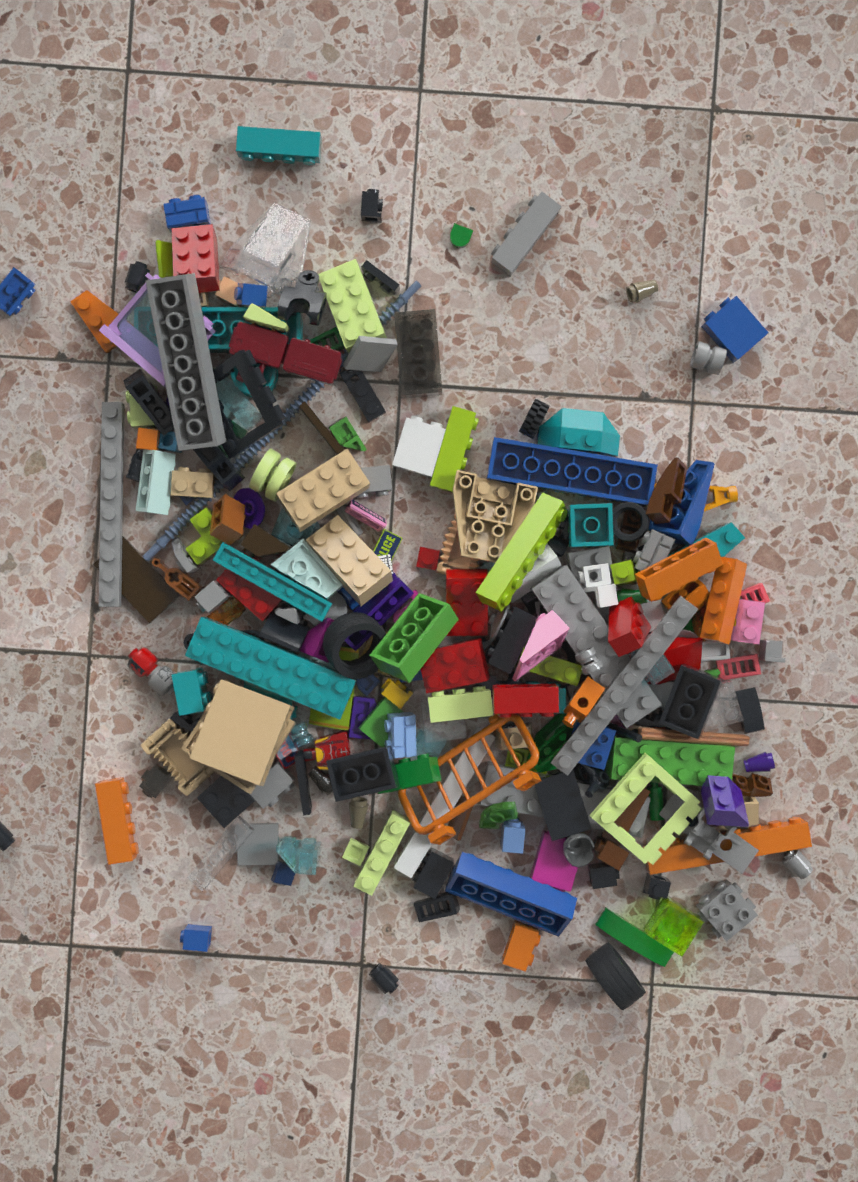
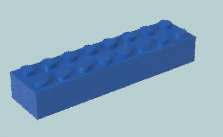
(571, 471)

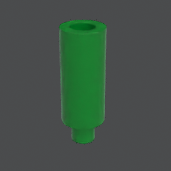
(656, 801)

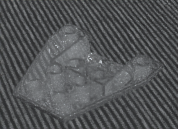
(271, 249)

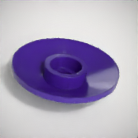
(253, 504)

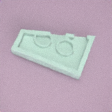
(308, 569)

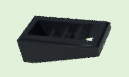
(453, 901)

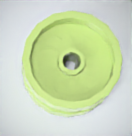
(272, 475)

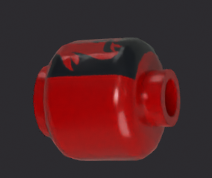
(142, 662)

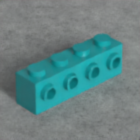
(278, 145)

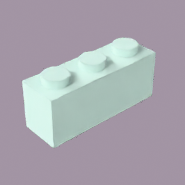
(155, 482)

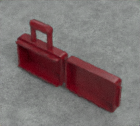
(298, 357)

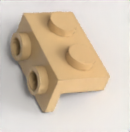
(192, 483)

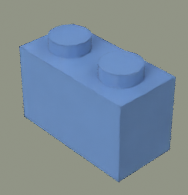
(512, 836)

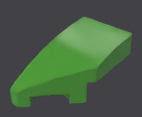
(346, 434)

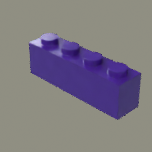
(381, 608)

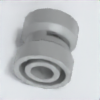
(585, 657)

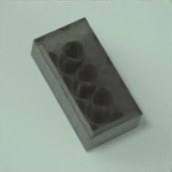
(418, 353)

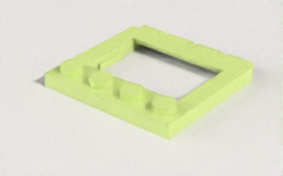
(627, 790)

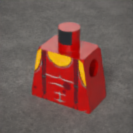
(328, 747)

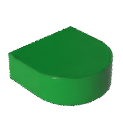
(460, 236)

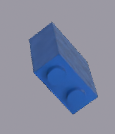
(734, 328)

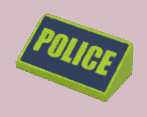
(387, 544)

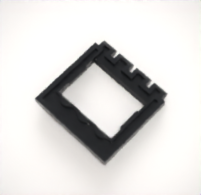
(261, 395)

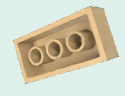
(323, 490)
(350, 560)

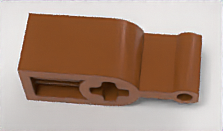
(184, 582)

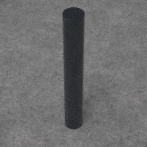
(625, 732)

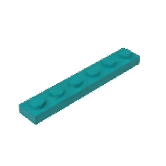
(272, 581)

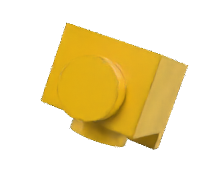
(396, 692)

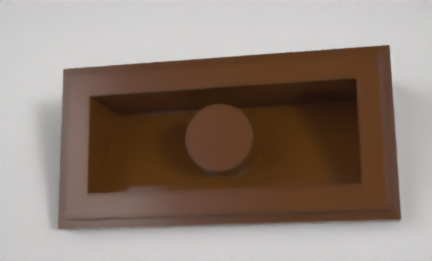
(459, 823)

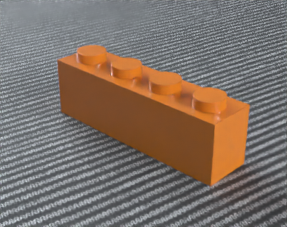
(678, 569)
(723, 601)
(116, 820)

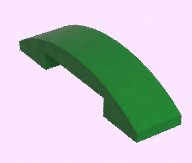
(633, 937)

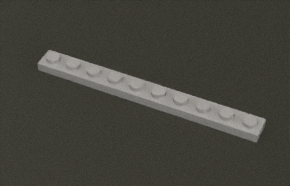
(111, 504)
(624, 685)

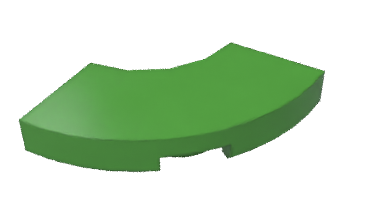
(496, 814)

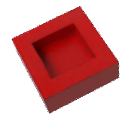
(428, 558)

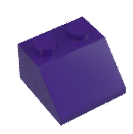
(723, 802)

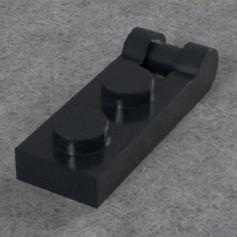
(363, 395)

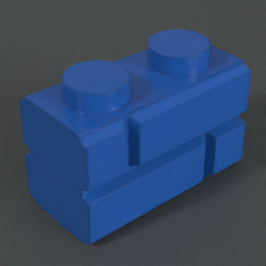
(186, 212)

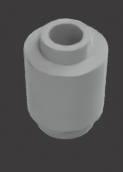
(797, 863)

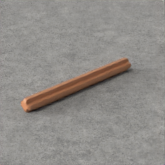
(706, 738)

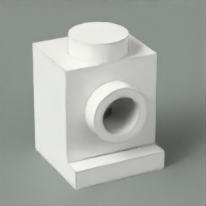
(602, 578)

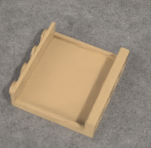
(241, 732)

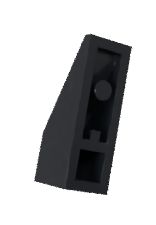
(150, 401)

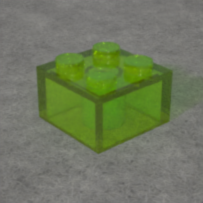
(673, 925)

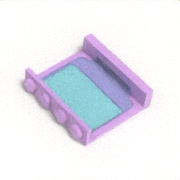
(136, 336)

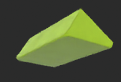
(164, 258)

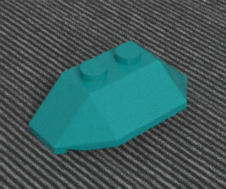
(580, 432)

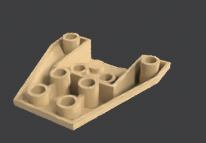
(489, 514)

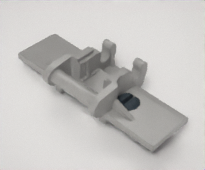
(708, 840)

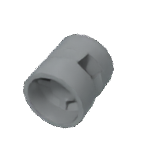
(709, 358)

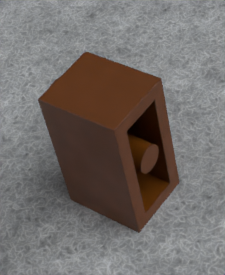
(610, 852)

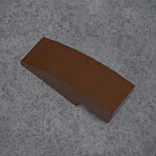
(667, 492)

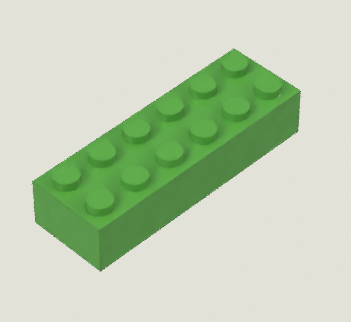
(684, 761)

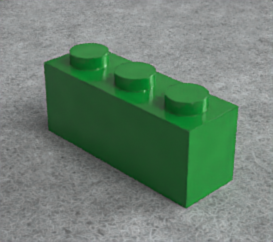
(416, 772)

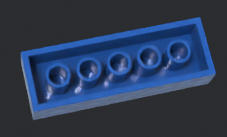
(511, 894)

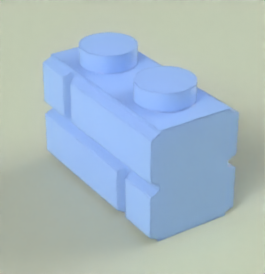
(401, 734)

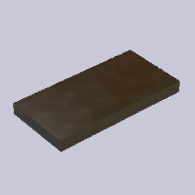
(143, 584)

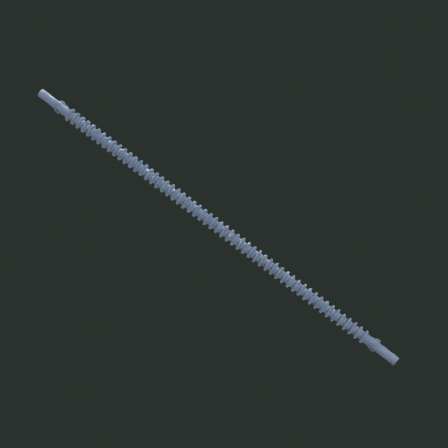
(194, 509)

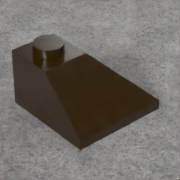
(262, 543)

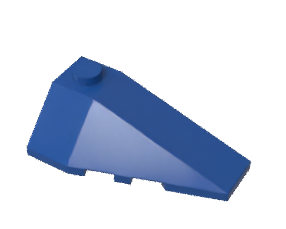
(688, 515)

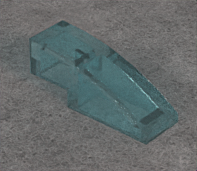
(238, 403)

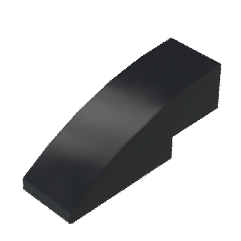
(220, 466)

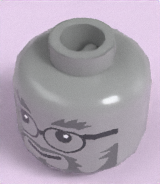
(161, 680)

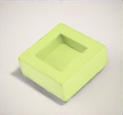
(355, 851)

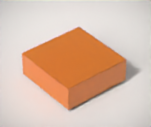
(148, 439)

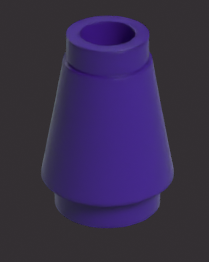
(760, 763)

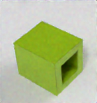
(623, 573)

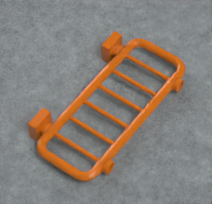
(524, 780)

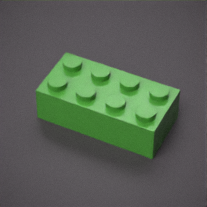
(414, 637)

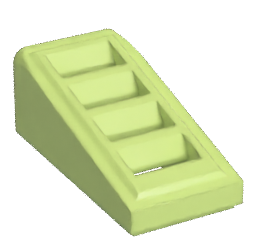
(259, 316)

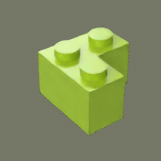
(207, 545)

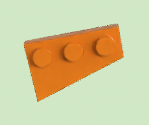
(95, 315)

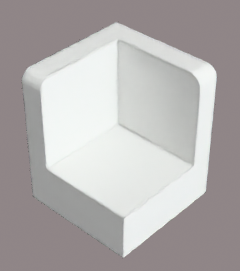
(605, 595)

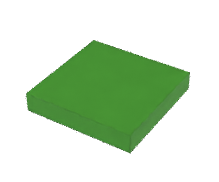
(374, 723)

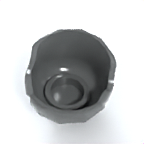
(578, 849)

